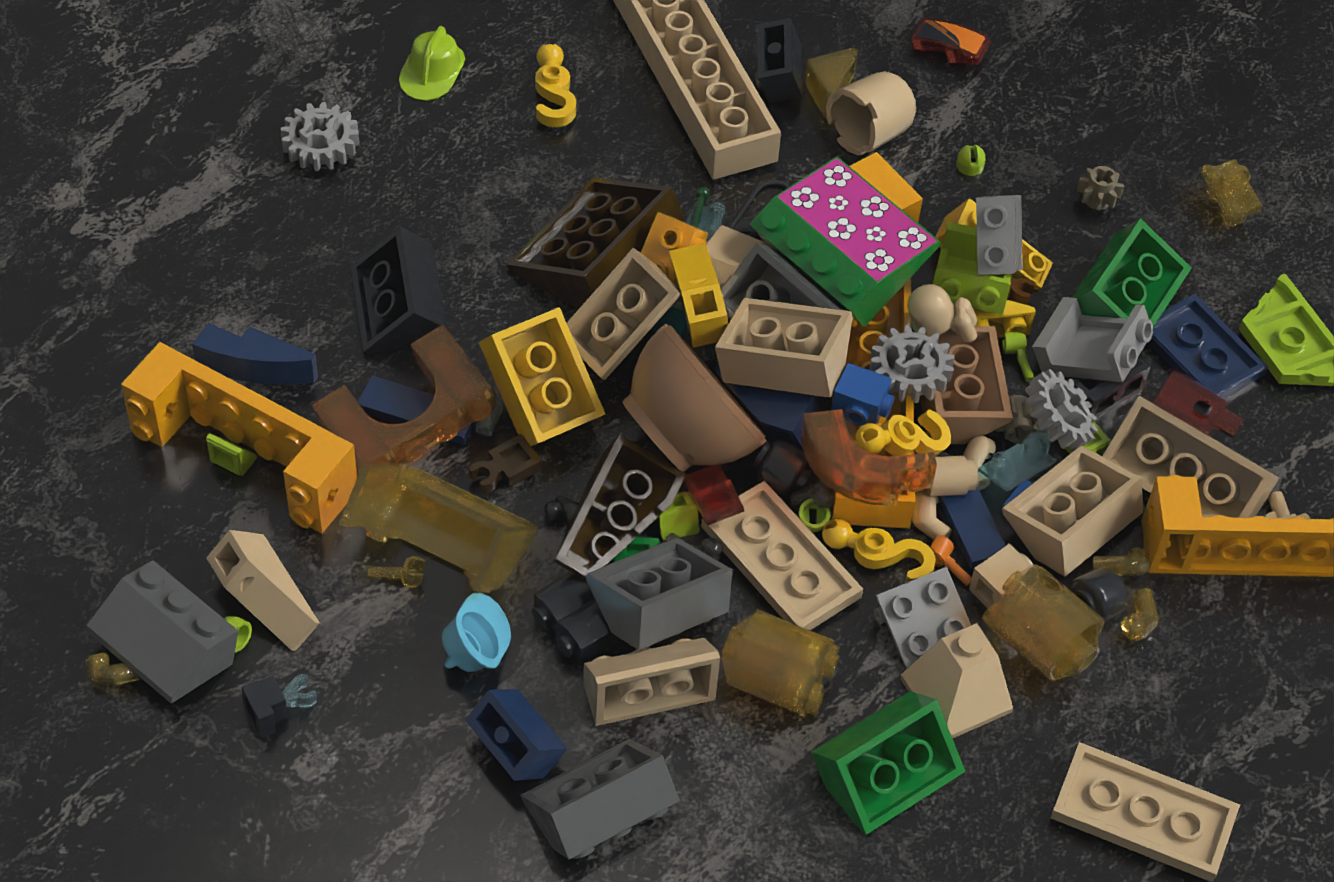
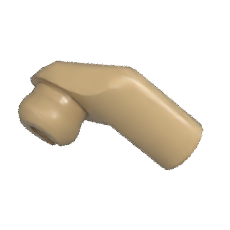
(979, 450)
(925, 516)

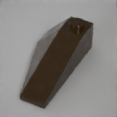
(618, 503)

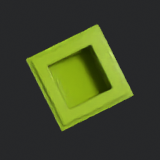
(229, 455)
(679, 517)

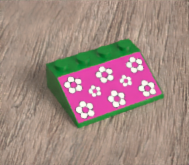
(846, 237)

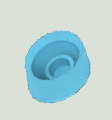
(476, 634)

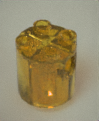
(1046, 623)
(779, 662)

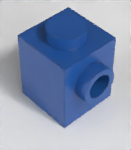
(862, 395)

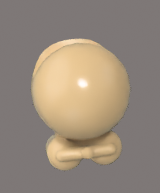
(934, 310)

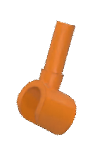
(942, 550)

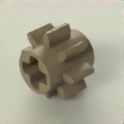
(1100, 187)
(1022, 422)

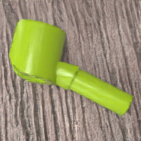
(1016, 344)

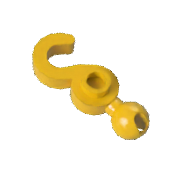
(553, 84)
(903, 436)
(876, 548)

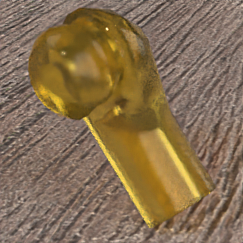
(1144, 619)
(113, 674)

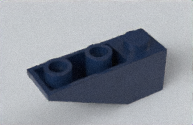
(775, 410)

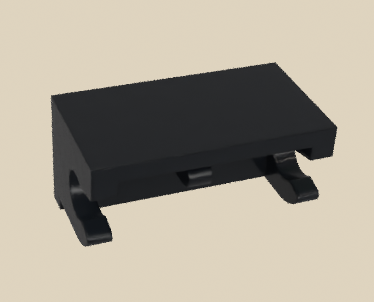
(1109, 394)

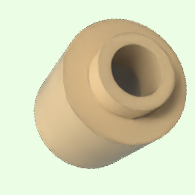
(954, 476)

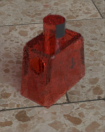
(1183, 392)

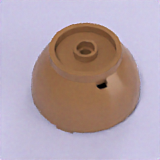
(687, 406)

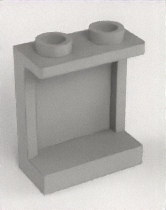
(999, 234)
(1092, 344)

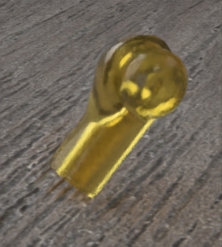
(1133, 564)

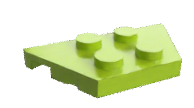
(1290, 337)

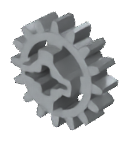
(320, 136)
(913, 363)
(1061, 409)

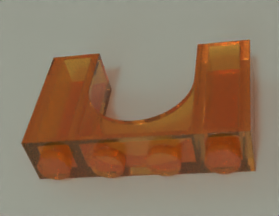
(459, 400)

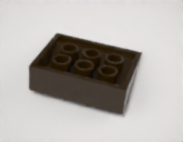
(592, 237)

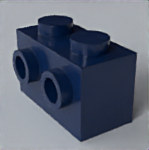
(516, 734)

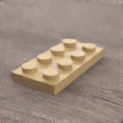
(784, 559)
(1146, 812)

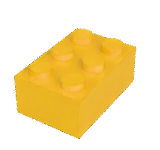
(541, 377)

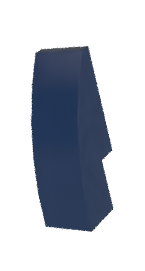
(254, 357)

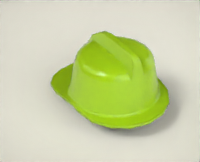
(431, 66)

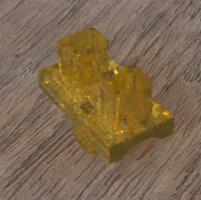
(1232, 191)

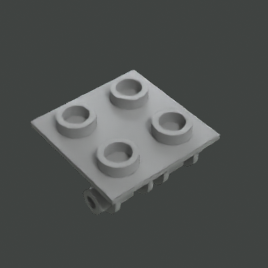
(921, 613)

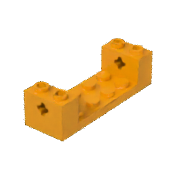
(173, 387)
(1222, 545)

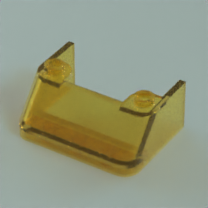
(440, 519)

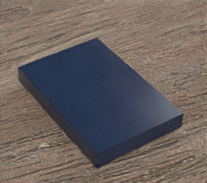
(1205, 348)

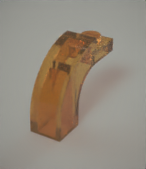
(855, 471)

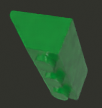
(1131, 272)
(889, 760)

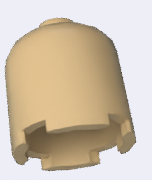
(871, 111)

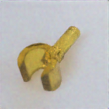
(408, 578)

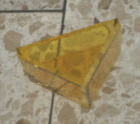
(828, 74)

